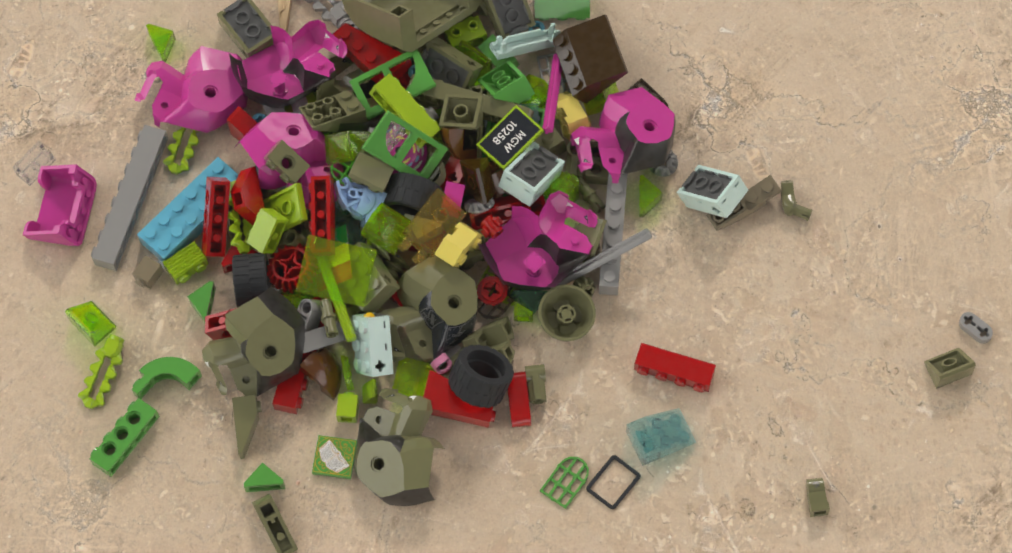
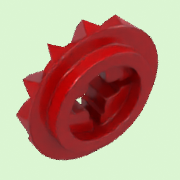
(488, 283)

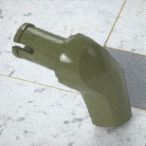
(789, 201)

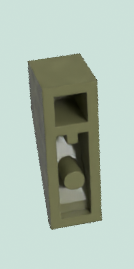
(246, 418)
(274, 524)

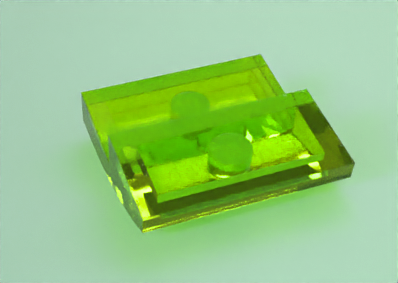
(411, 377)

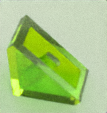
(162, 39)
(648, 196)

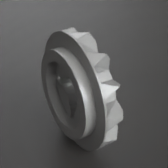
(671, 166)
(475, 207)

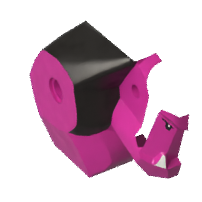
(270, 73)
(632, 134)
(540, 250)

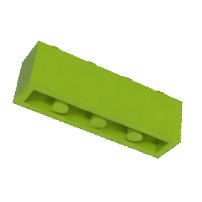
(396, 99)

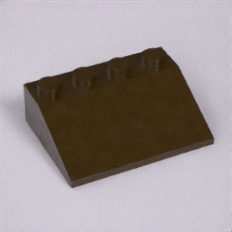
(590, 58)

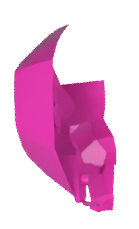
(200, 96)
(297, 134)

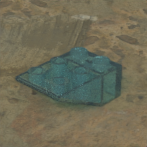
(659, 435)

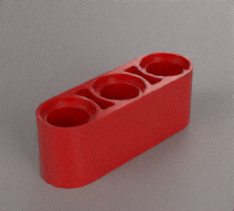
(519, 401)

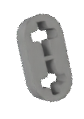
(974, 329)

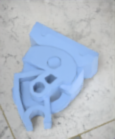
(358, 199)

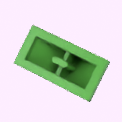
(203, 299)
(263, 480)

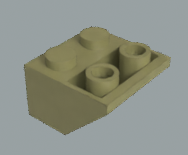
(370, 171)

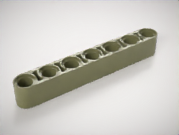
(493, 108)

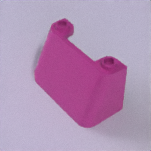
(64, 205)

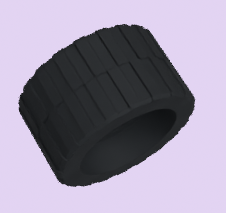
(408, 192)
(249, 276)
(481, 376)

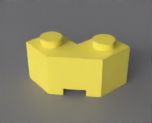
(570, 114)
(455, 246)

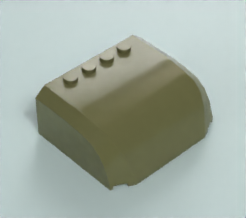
(408, 22)

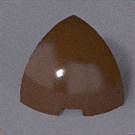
(455, 142)
(323, 370)

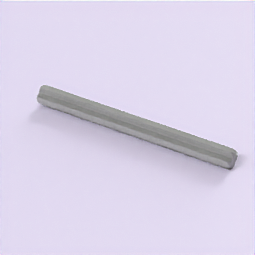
(607, 255)

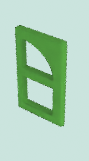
(421, 83)
(377, 146)

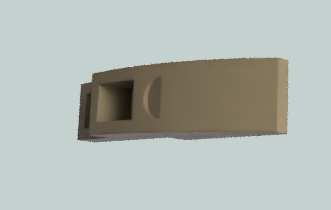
(752, 201)

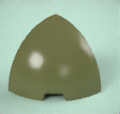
(494, 335)

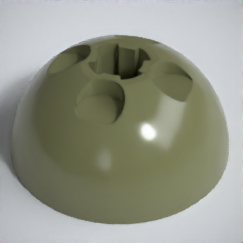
(572, 304)

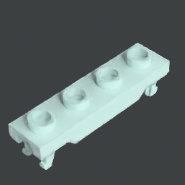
(524, 42)

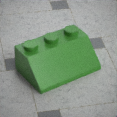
(562, 9)
(507, 83)

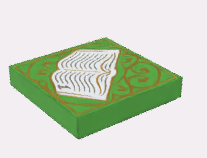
(334, 457)

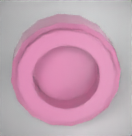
(439, 361)

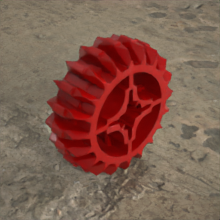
(290, 262)

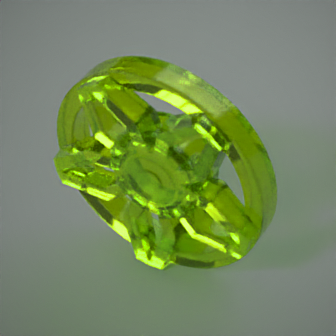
(347, 373)

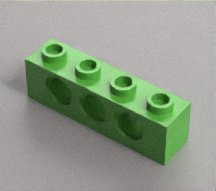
(110, 463)

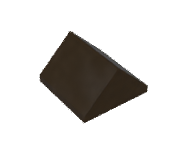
(478, 179)

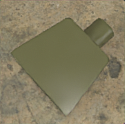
(552, 142)

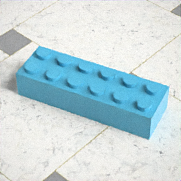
(184, 216)

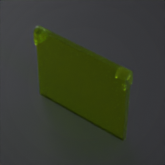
(336, 270)

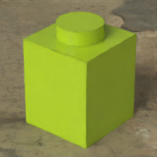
(347, 407)

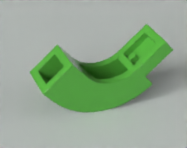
(166, 368)

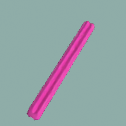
(552, 95)

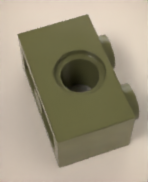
(297, 165)

